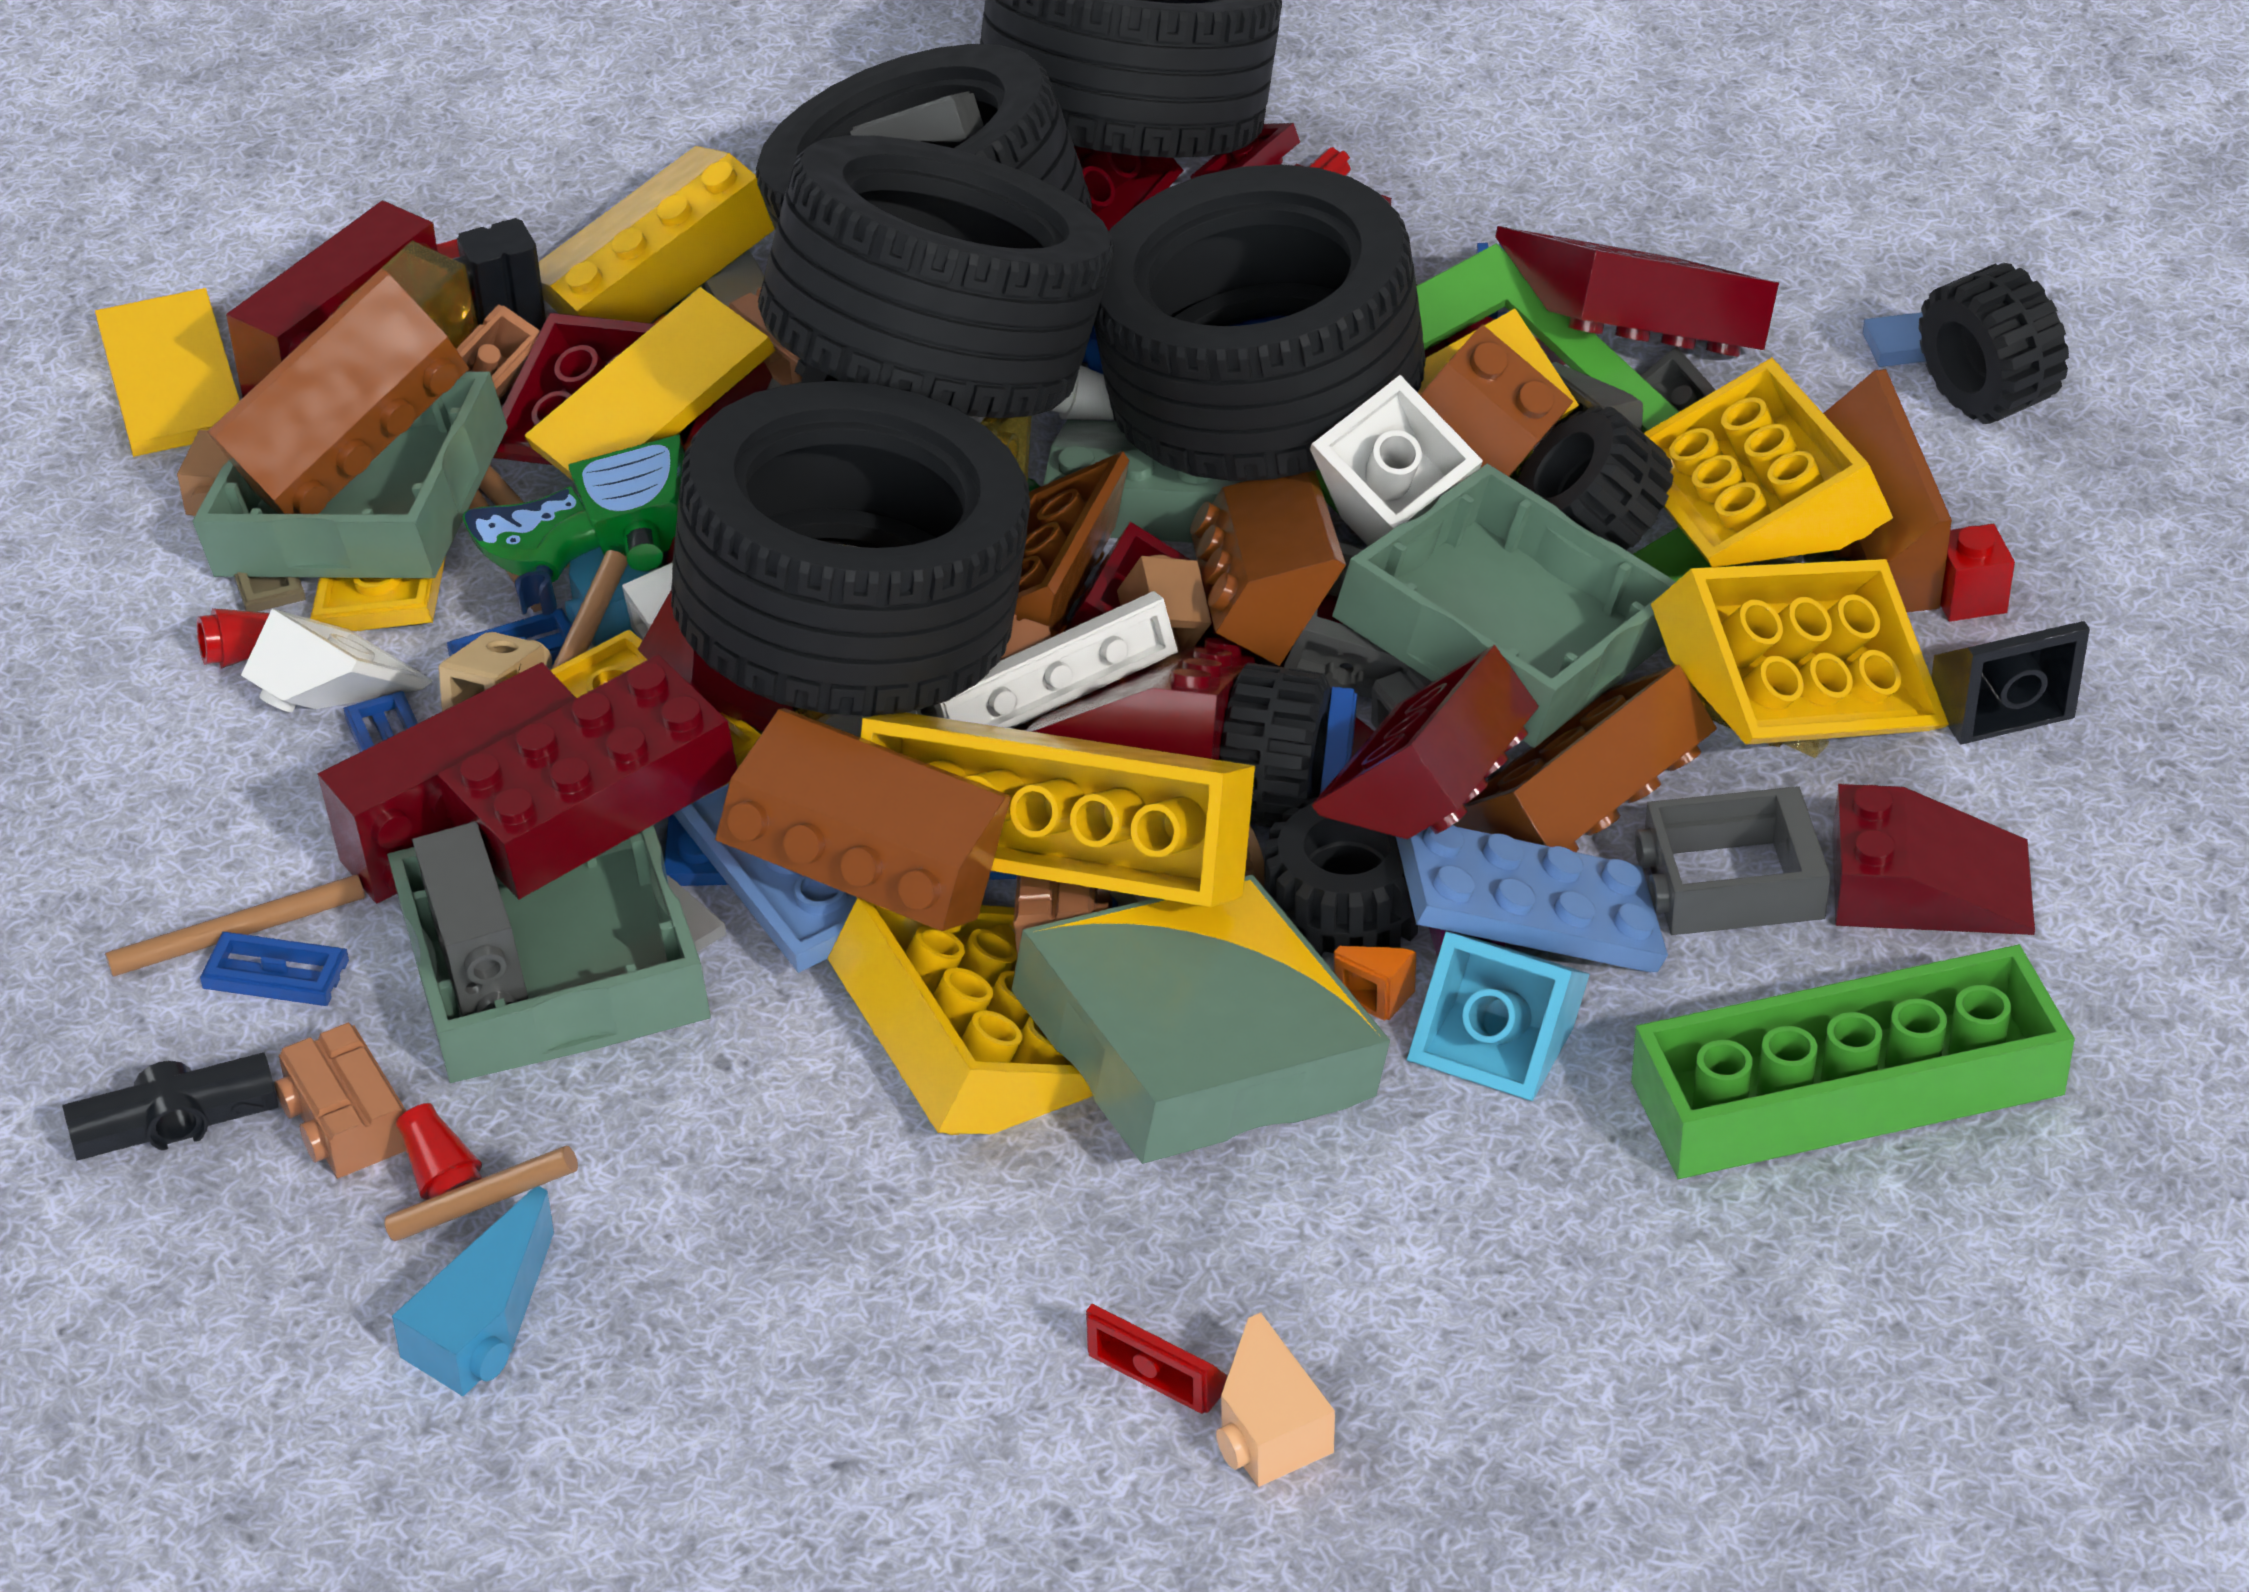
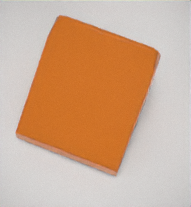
(1377, 976)

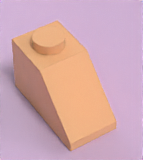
(1271, 1409)

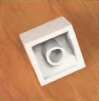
(1391, 461)

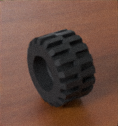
(1993, 342)
(1601, 475)
(1280, 727)
(1338, 881)

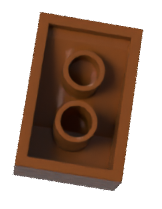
(1495, 401)

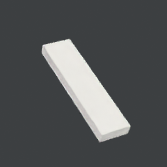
(1067, 666)

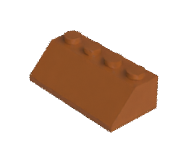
(339, 398)
(1921, 525)
(1067, 538)
(1266, 560)
(1595, 763)
(865, 820)

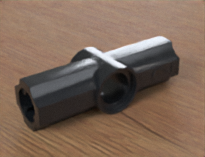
(170, 1105)

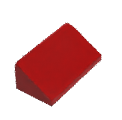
(1153, 1361)

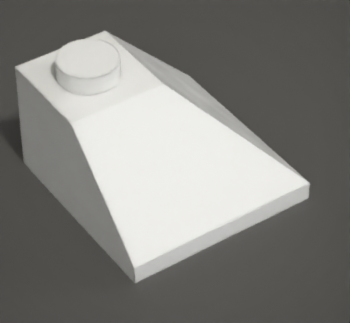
(322, 665)

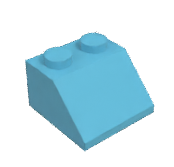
(1496, 1015)

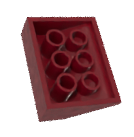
(1643, 292)
(567, 357)
(1163, 707)

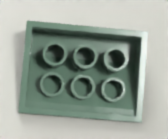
(1153, 494)

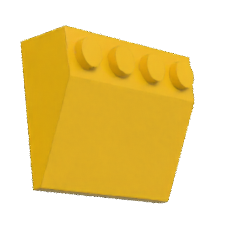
(659, 241)
(1765, 473)
(1800, 650)
(951, 1018)

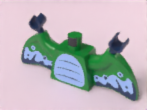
(623, 507)

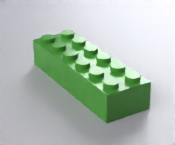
(1850, 1061)

